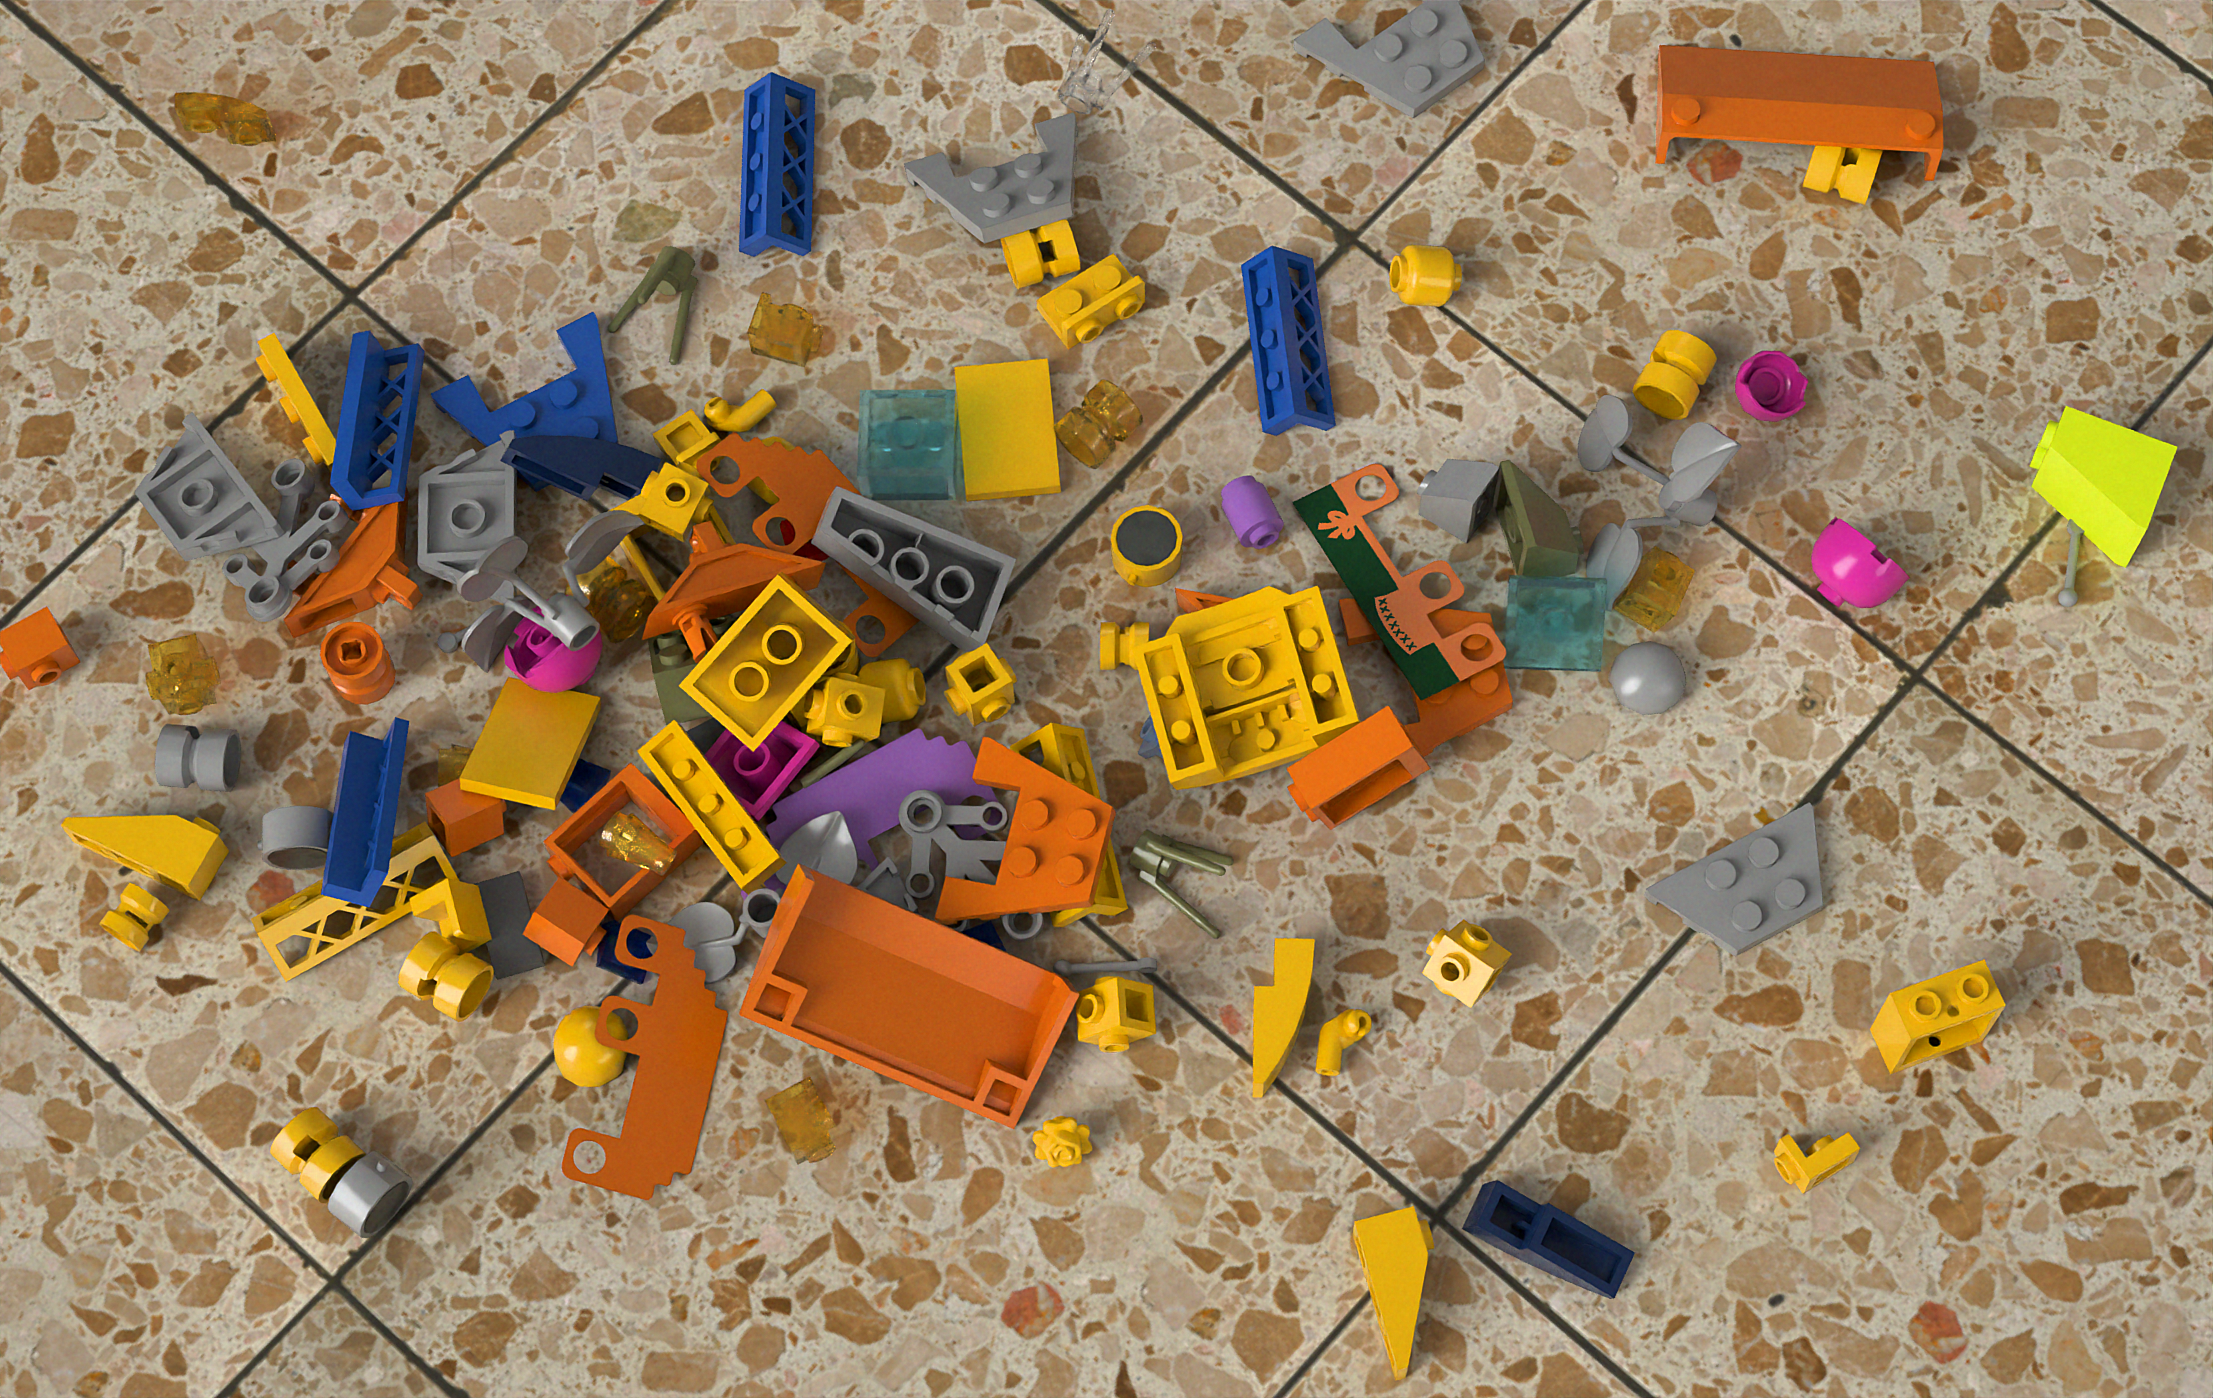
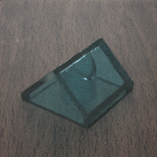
(1554, 623)

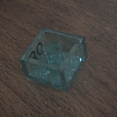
(908, 444)

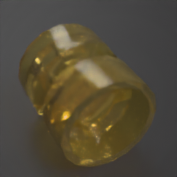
(1104, 418)
(615, 602)

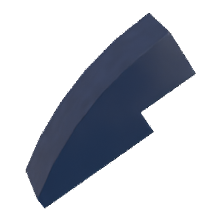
(582, 464)
(1548, 1239)

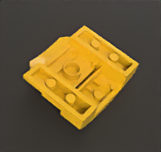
(1245, 686)

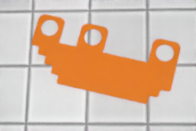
(803, 487)
(674, 1073)

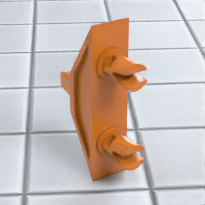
(367, 571)
(721, 583)

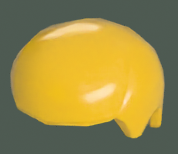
(580, 1054)

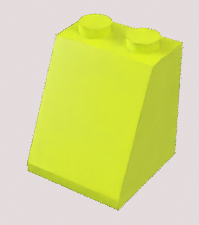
(2102, 478)

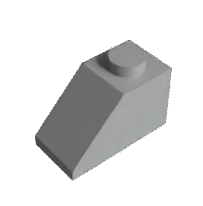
(1458, 496)

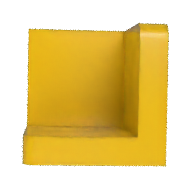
(457, 910)

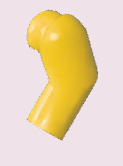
(738, 418)
(1338, 1035)

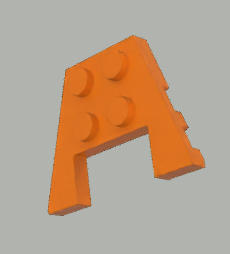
(1459, 706)
(1051, 847)

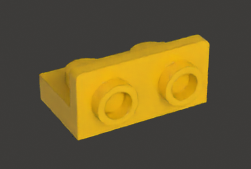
(1092, 301)

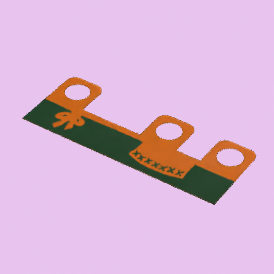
(1388, 600)

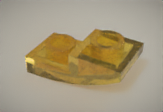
(241, 120)

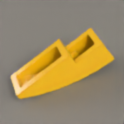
(1280, 1009)

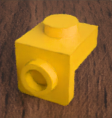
(687, 440)

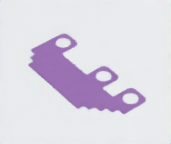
(874, 788)

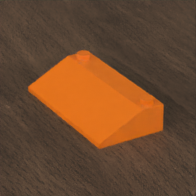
(1799, 100)
(907, 997)

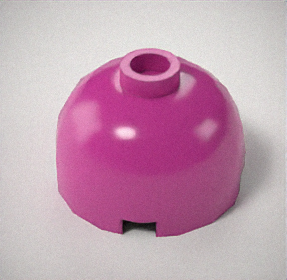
(1853, 568)
(546, 661)

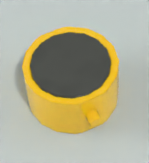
(1146, 546)

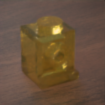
(783, 332)
(1655, 589)
(802, 1122)

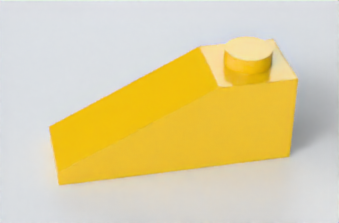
(157, 846)
(1394, 1264)

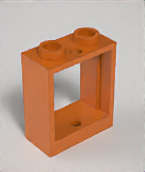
(1356, 769)
(625, 787)

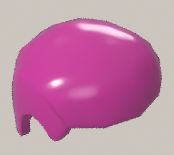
(1770, 386)

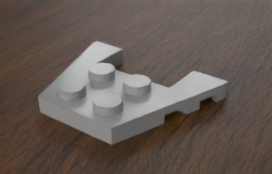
(1407, 62)
(1010, 195)

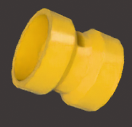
(1117, 643)
(139, 907)

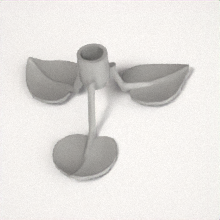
(1696, 462)
(563, 614)
(710, 929)

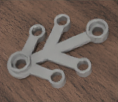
(272, 593)
(962, 856)

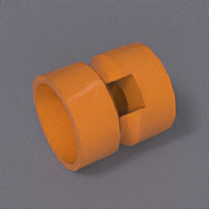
(357, 663)

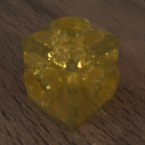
(182, 675)

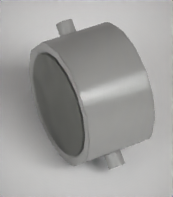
(296, 837)
(370, 1194)

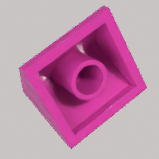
(764, 774)

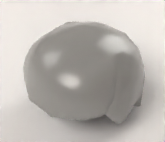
(1648, 678)

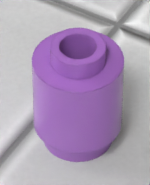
(1251, 512)

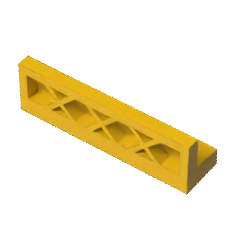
(1068, 757)
(711, 807)
(311, 907)

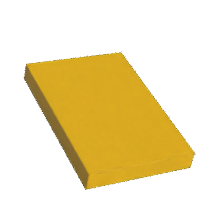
(1007, 430)
(530, 744)

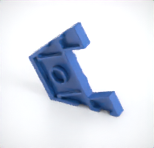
(567, 406)

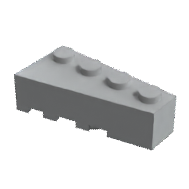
(919, 566)

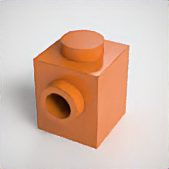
(36, 650)
(463, 817)
(567, 922)

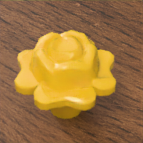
(1062, 1141)

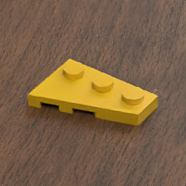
(297, 400)

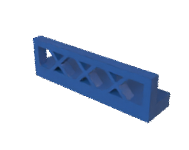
(763, 160)
(1277, 340)
(365, 428)
(364, 815)

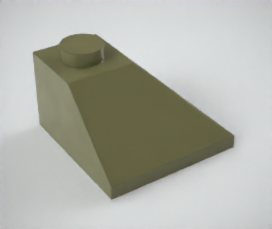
(1534, 526)

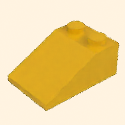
(767, 661)

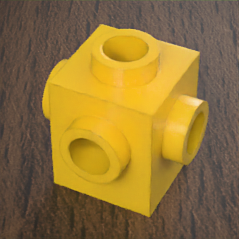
(675, 517)
(980, 685)
(844, 710)
(1465, 962)
(1115, 1013)

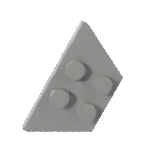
(203, 498)
(466, 512)
(1750, 885)

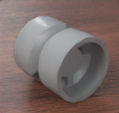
(206, 758)

